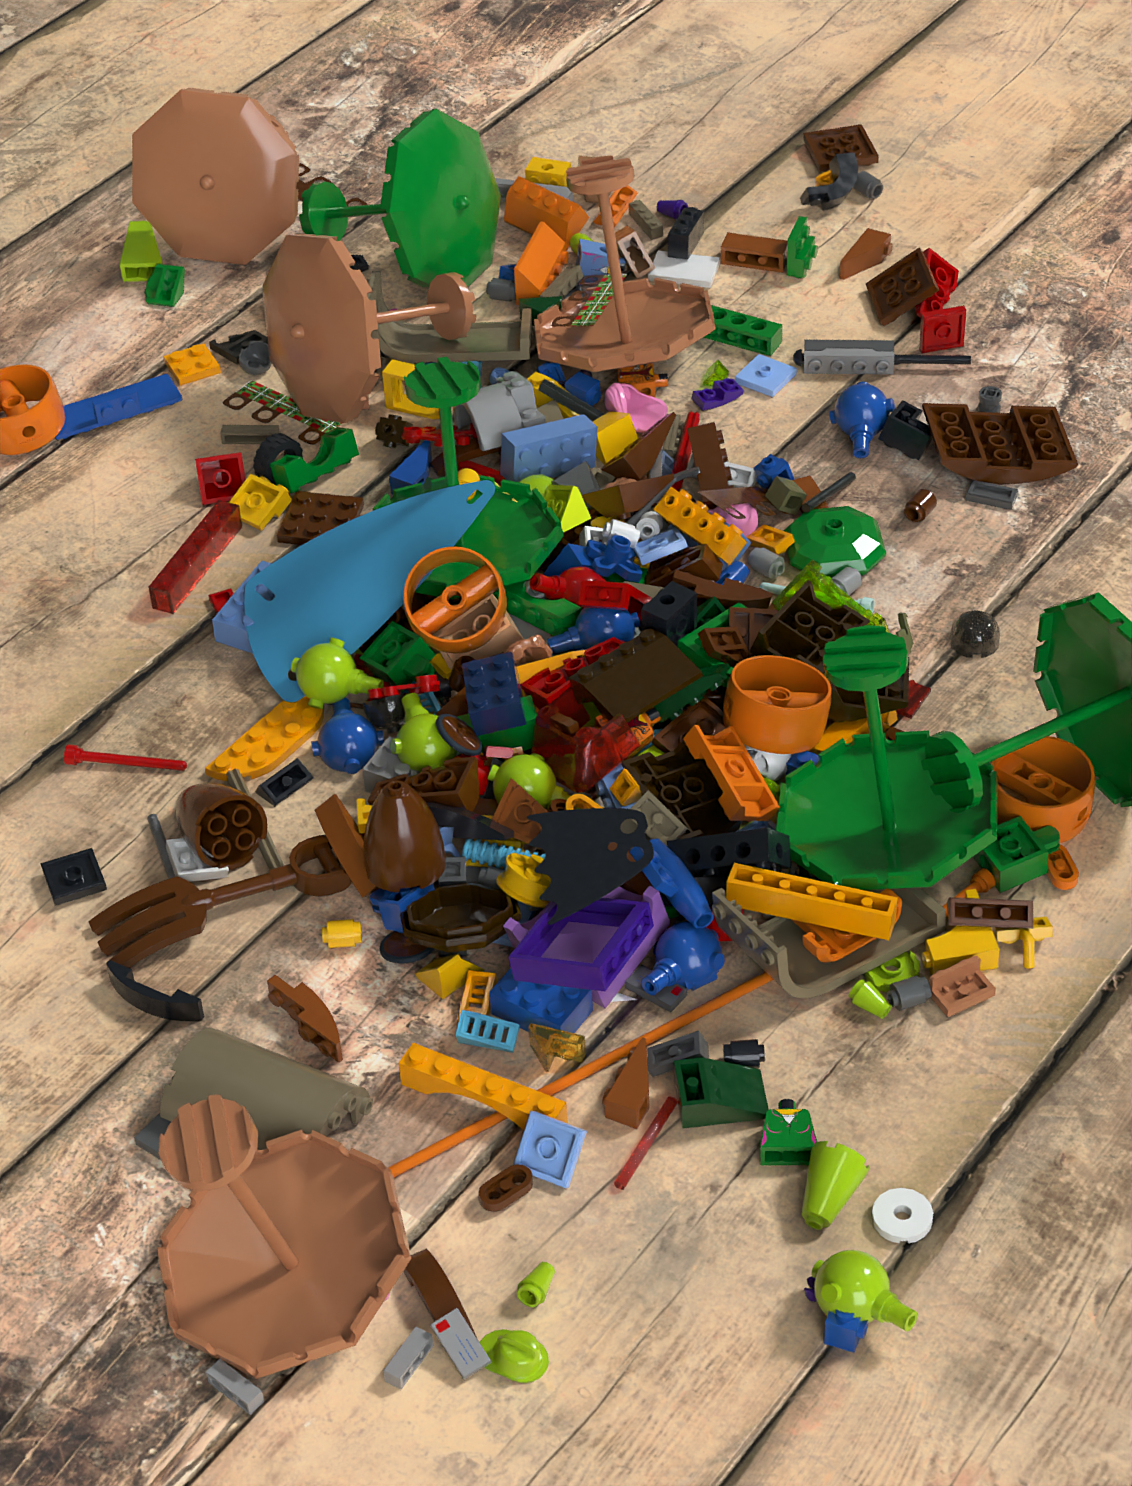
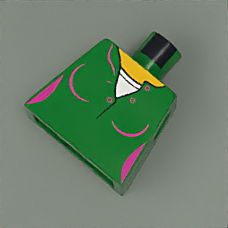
(787, 1136)

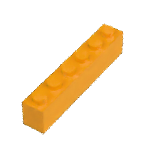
(812, 901)

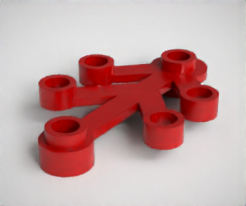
(415, 434)
(423, 684)

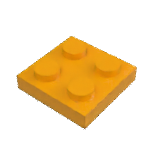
(192, 364)

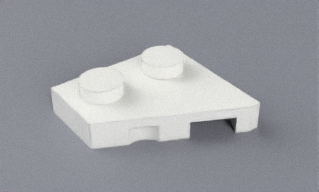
(188, 865)

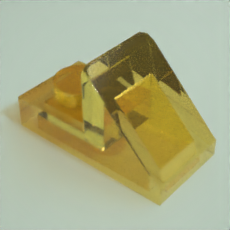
(553, 1043)

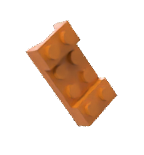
(744, 789)

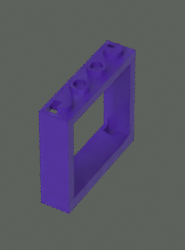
(634, 924)

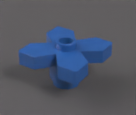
(614, 558)

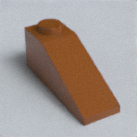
(866, 252)

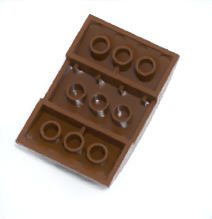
(1000, 446)

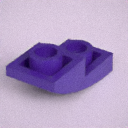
(720, 394)

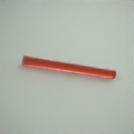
(645, 1143)

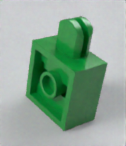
(398, 656)
(1018, 853)

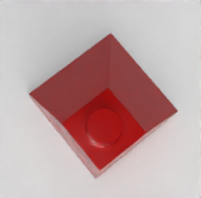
(220, 477)

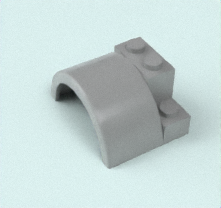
(500, 409)

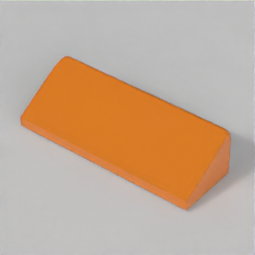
(619, 204)

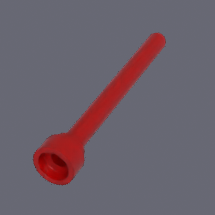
(75, 755)

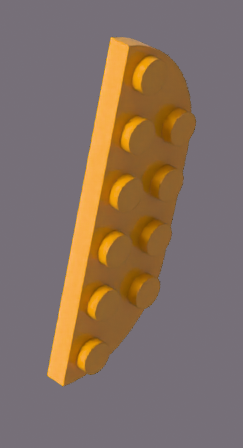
(269, 740)

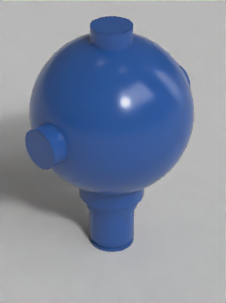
(861, 414)
(595, 627)
(347, 740)
(684, 956)

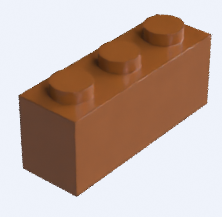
(754, 252)

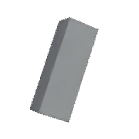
(408, 1358)
(235, 1386)

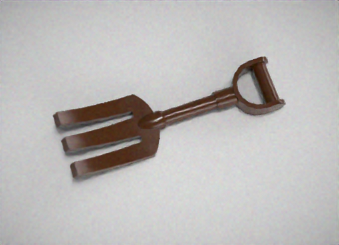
(183, 907)

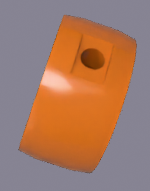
(42, 421)
(471, 590)
(777, 704)
(1056, 785)

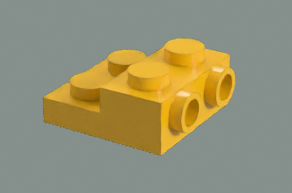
(260, 501)

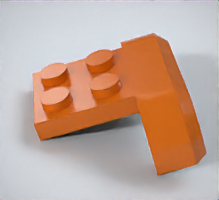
(834, 944)

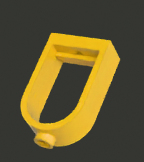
(393, 391)

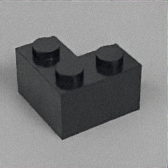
(906, 431)

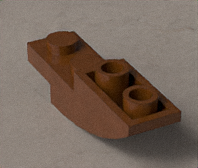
(728, 594)

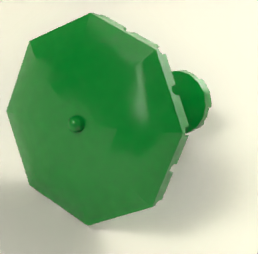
(436, 204)
(505, 532)
(1087, 683)
(868, 804)

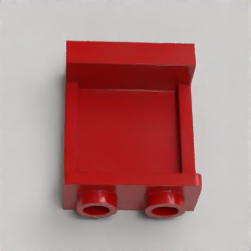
(612, 596)

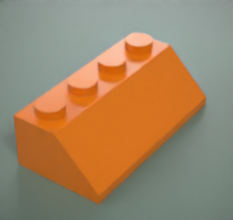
(531, 203)
(539, 263)

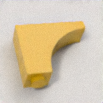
(962, 944)

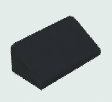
(284, 782)

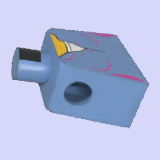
(594, 259)

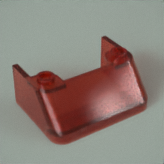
(587, 756)

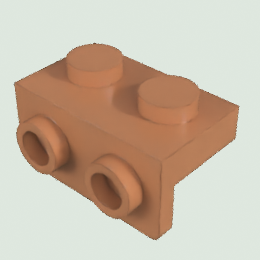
(960, 986)

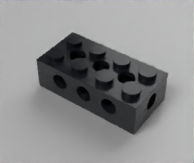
(671, 612)
(717, 853)

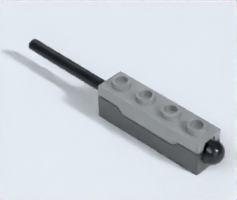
(861, 357)

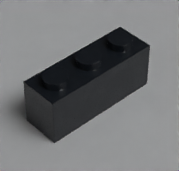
(686, 233)

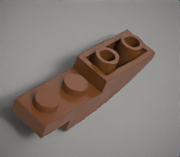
(313, 1016)

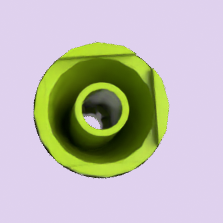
(831, 1182)

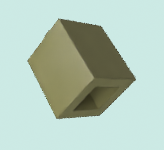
(786, 495)

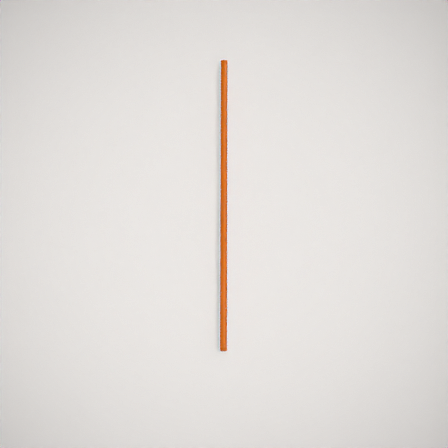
(583, 1072)

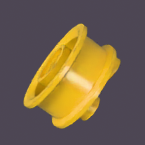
(522, 881)

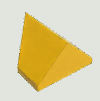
(446, 974)

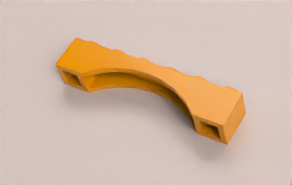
(438, 1073)

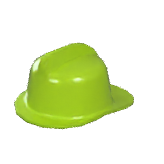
(515, 1355)

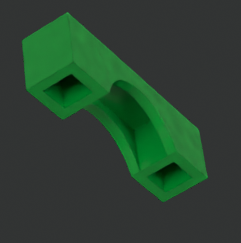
(335, 449)
(547, 615)

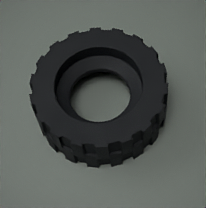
(270, 450)

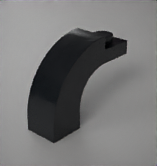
(844, 174)

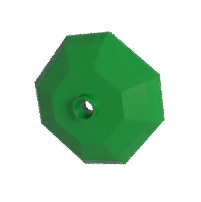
(836, 540)

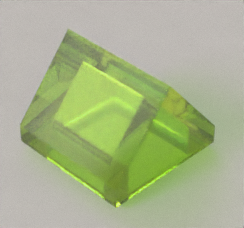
(715, 373)

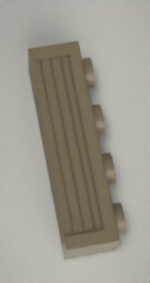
(646, 219)
(564, 282)
(247, 433)
(672, 440)

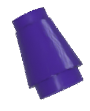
(671, 207)

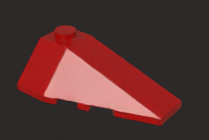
(946, 280)
(549, 685)

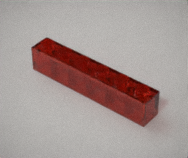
(195, 557)

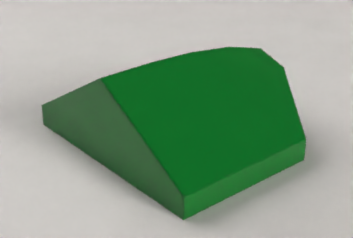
(165, 285)

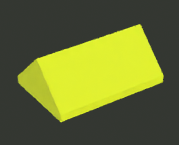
(567, 505)

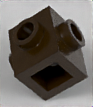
(390, 429)

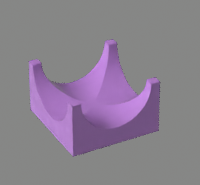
(585, 941)

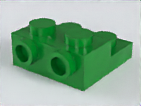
(800, 249)

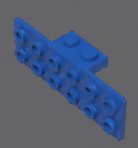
(119, 405)

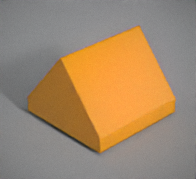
(626, 789)

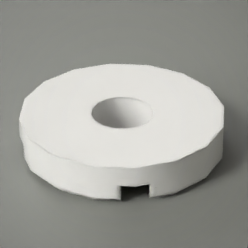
(904, 1201)

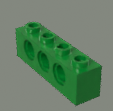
(745, 331)

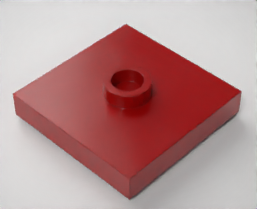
(942, 329)

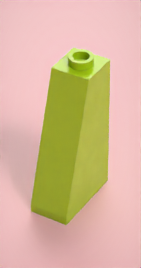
(139, 252)

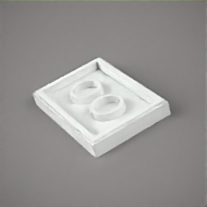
(694, 271)

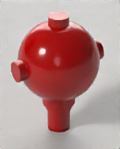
(565, 585)

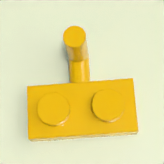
(1041, 929)

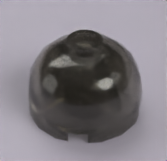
(975, 634)
(386, 712)

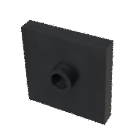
(73, 876)

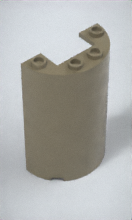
(272, 1087)

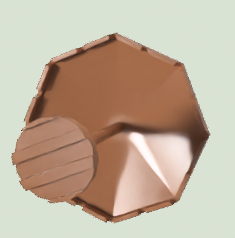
(215, 175)
(641, 319)
(324, 324)
(278, 1243)

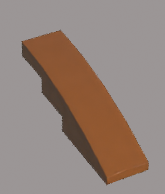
(346, 842)

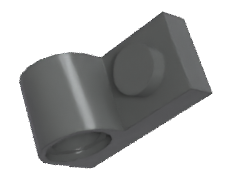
(662, 1056)

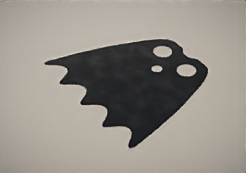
(579, 854)

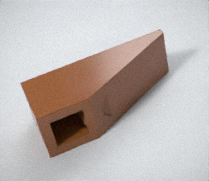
(629, 1096)

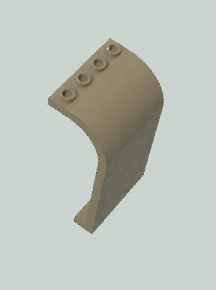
(422, 342)
(781, 953)

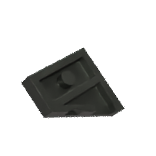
(232, 348)

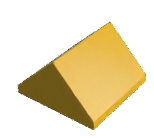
(614, 434)

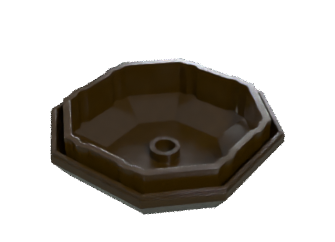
(459, 917)

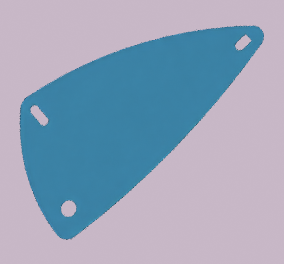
(350, 578)

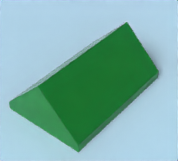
(514, 736)

